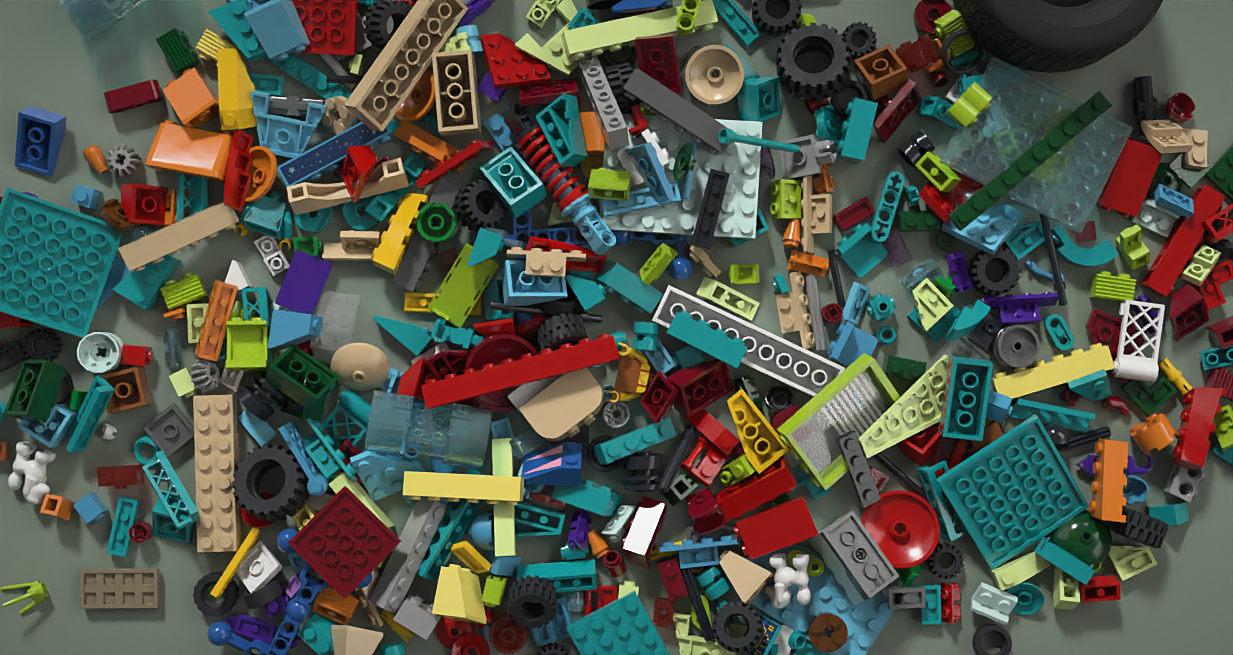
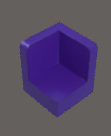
(486, 87)

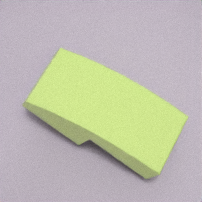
(541, 11)
(1201, 265)

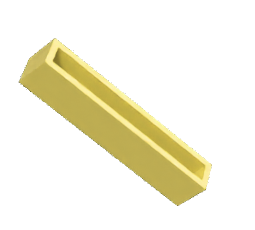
(1054, 372)
(463, 486)

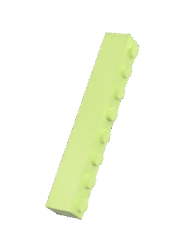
(622, 32)

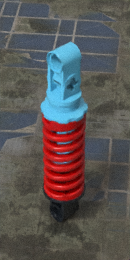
(558, 179)

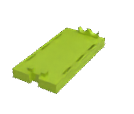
(462, 287)

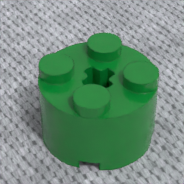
(448, 222)

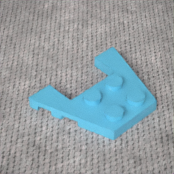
(282, 134)

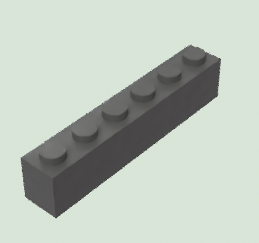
(675, 110)
(420, 250)

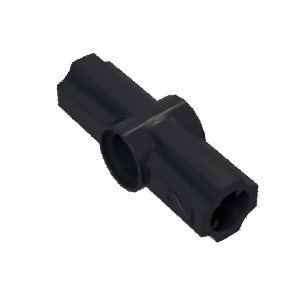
(1145, 103)

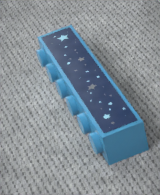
(330, 154)

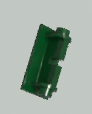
(747, 384)

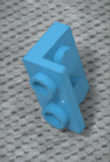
(1172, 200)

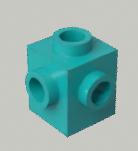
(873, 307)

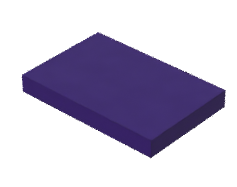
(303, 283)

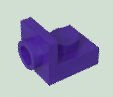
(277, 606)

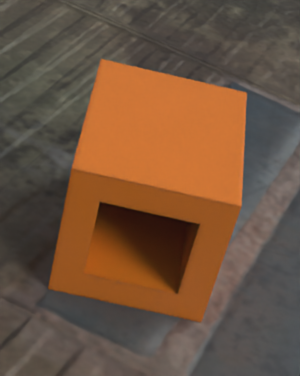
(57, 507)

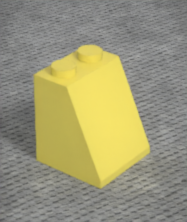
(459, 595)

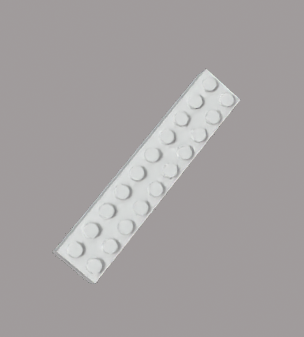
(765, 350)

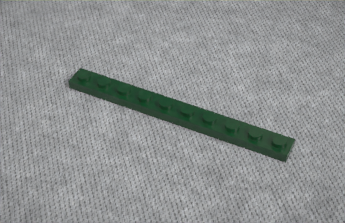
(1029, 161)

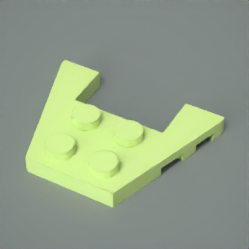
(553, 51)
(697, 645)

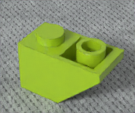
(735, 471)

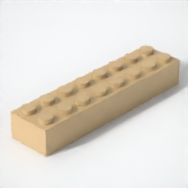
(404, 61)
(215, 461)

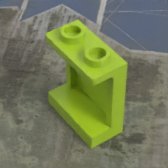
(247, 344)

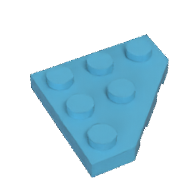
(988, 229)
(382, 473)

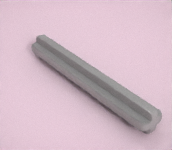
(815, 311)

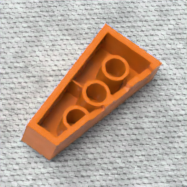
(1109, 480)

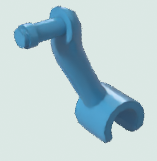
(1033, 267)

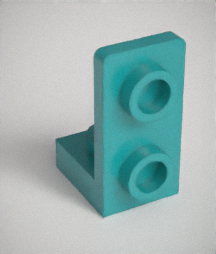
(936, 108)

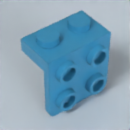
(851, 344)

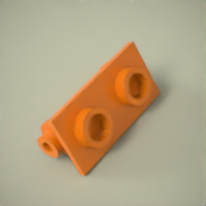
(824, 181)
(171, 202)
(808, 263)

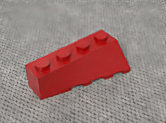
(1196, 426)
(757, 489)

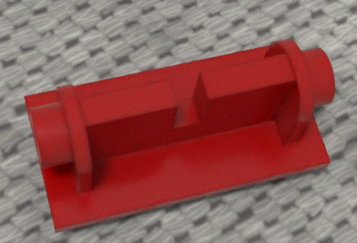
(949, 611)

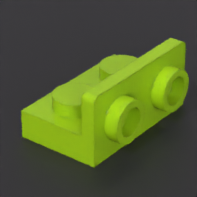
(785, 199)
(657, 263)
(1224, 427)

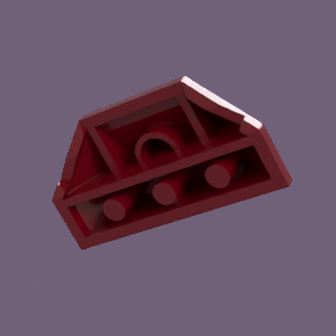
(450, 362)

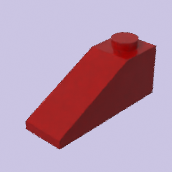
(714, 430)

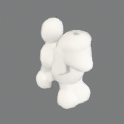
(34, 470)
(785, 577)

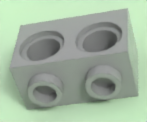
(1180, 476)

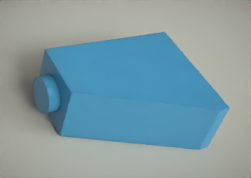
(292, 328)

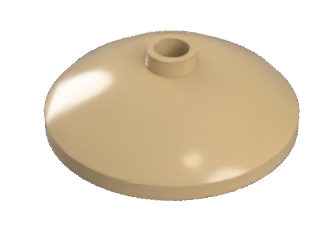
(700, 78)
(360, 366)

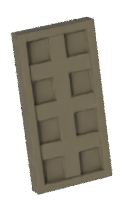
(120, 588)

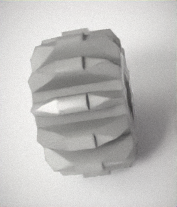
(117, 158)
(205, 374)

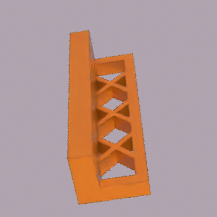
(215, 320)

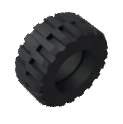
(813, 39)
(249, 477)

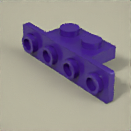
(1020, 308)

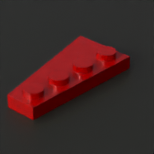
(472, 152)

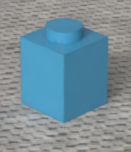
(86, 196)
(998, 407)
(91, 508)

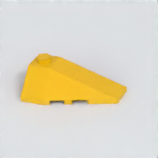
(234, 91)
(755, 433)

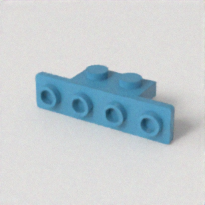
(698, 553)

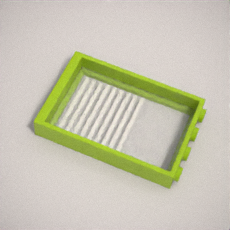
(845, 404)

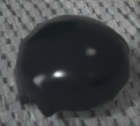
(779, 398)
(1057, 433)

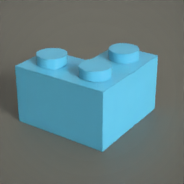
(54, 429)

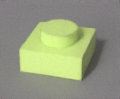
(356, 65)

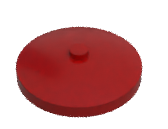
(902, 527)

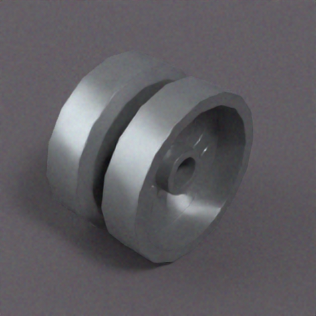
(1026, 346)

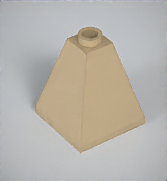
(745, 575)
(354, 640)

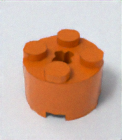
(1153, 433)

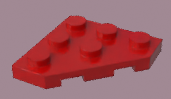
(511, 66)

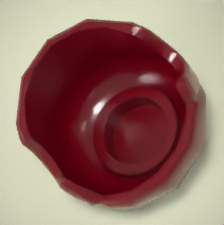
(1180, 107)

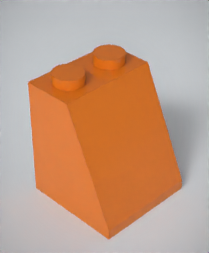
(192, 98)
(592, 134)

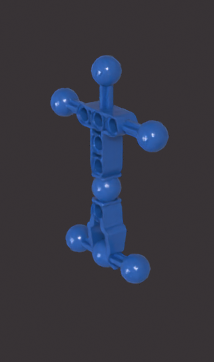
(297, 611)

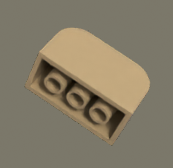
(456, 92)
(565, 406)

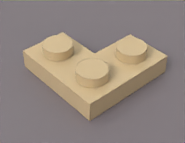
(1198, 156)
(700, 256)

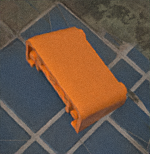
(190, 151)

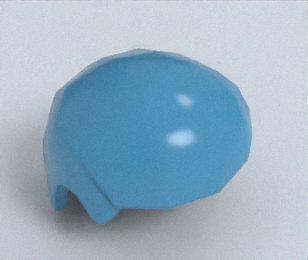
(1136, 490)

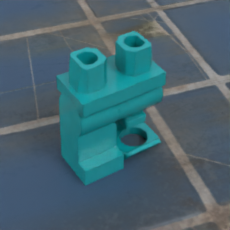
(455, 335)

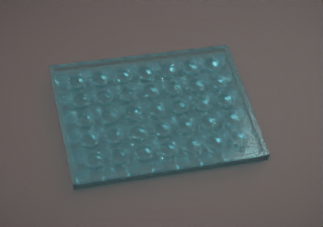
(1018, 117)

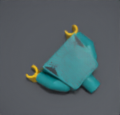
(267, 217)

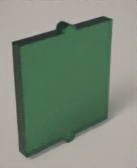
(1187, 175)

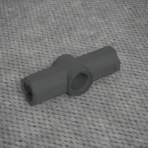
(291, 106)

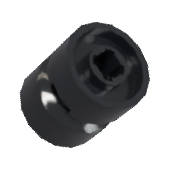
(916, 149)

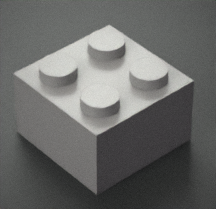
(417, 616)

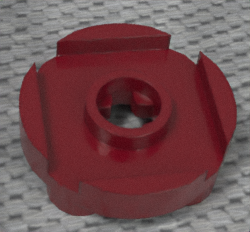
(923, 21)
(529, 329)

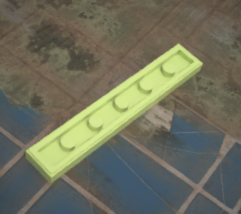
(503, 513)

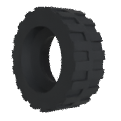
(205, 604)

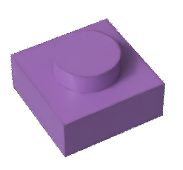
(293, 585)

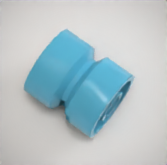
(473, 35)

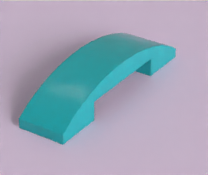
(387, 201)

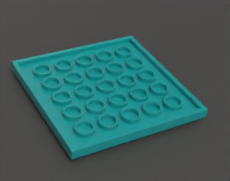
(52, 262)
(1013, 492)

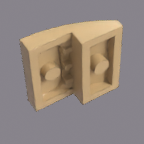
(1166, 136)

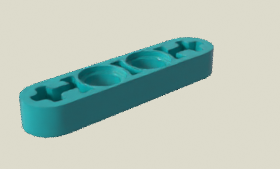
(883, 206)

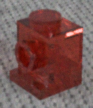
(663, 620)

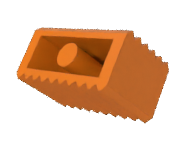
(333, 606)

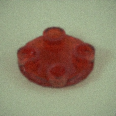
(546, 502)

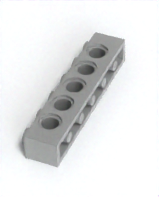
(603, 102)

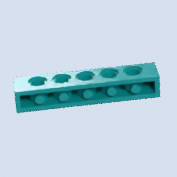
(449, 532)

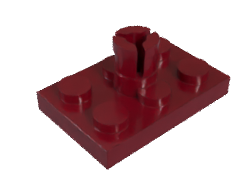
(659, 60)
(547, 92)
(895, 110)

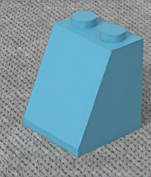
(278, 28)

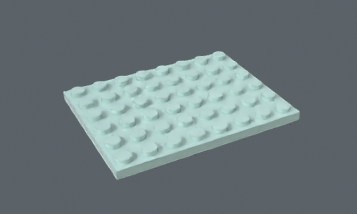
(740, 200)

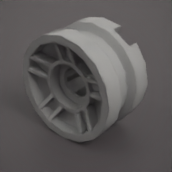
(619, 421)

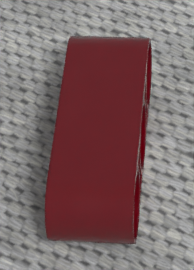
(133, 96)

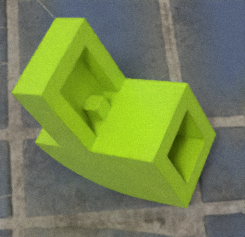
(1132, 248)

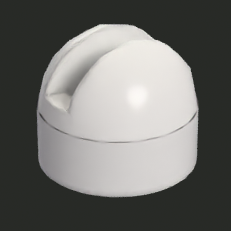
(107, 432)

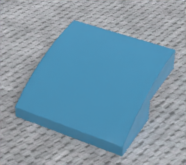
(556, 628)

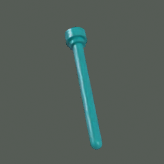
(728, 136)

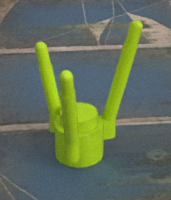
(37, 591)

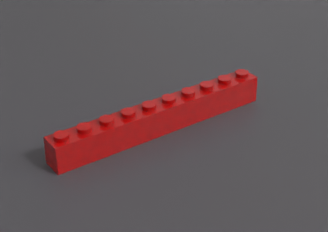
(519, 372)

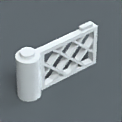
(1134, 366)

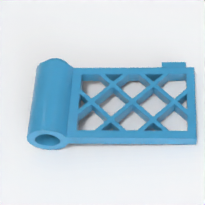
(317, 481)

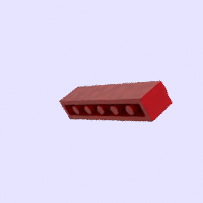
(1182, 242)

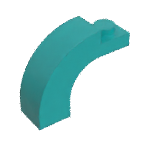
(1081, 257)

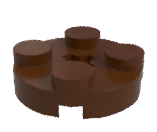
(115, 216)
(817, 628)

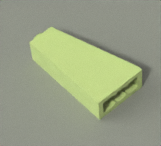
(342, 479)

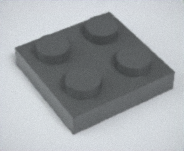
(170, 430)

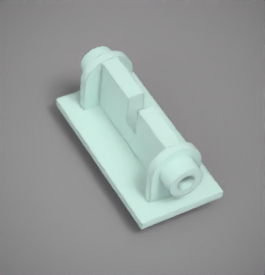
(621, 518)

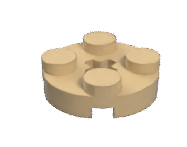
(331, 118)

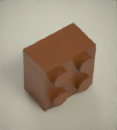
(881, 72)
(130, 389)

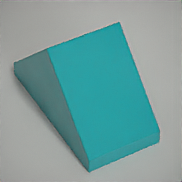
(1171, 513)

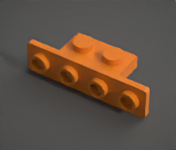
(425, 142)

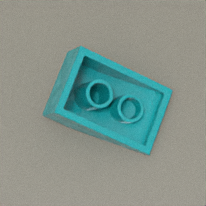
(513, 181)

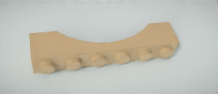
(311, 197)

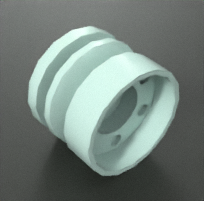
(90, 349)

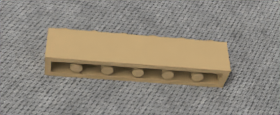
(177, 235)

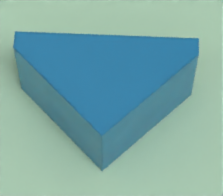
(502, 565)

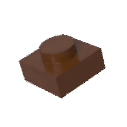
(447, 259)

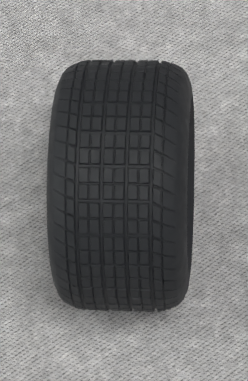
(1055, 37)

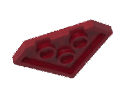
(1106, 330)

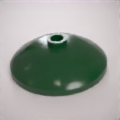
(1070, 538)

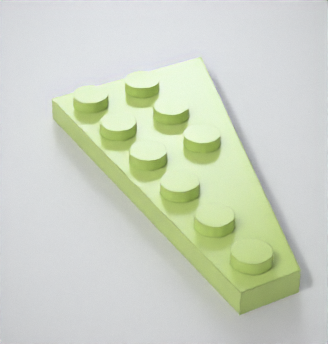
(910, 413)

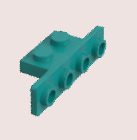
(325, 456)

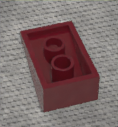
(700, 386)

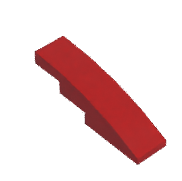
(237, 176)
(593, 261)

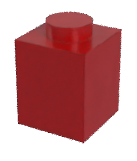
(136, 355)

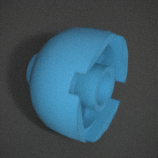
(483, 530)

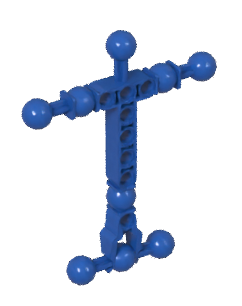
(679, 268)

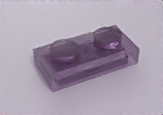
(896, 248)

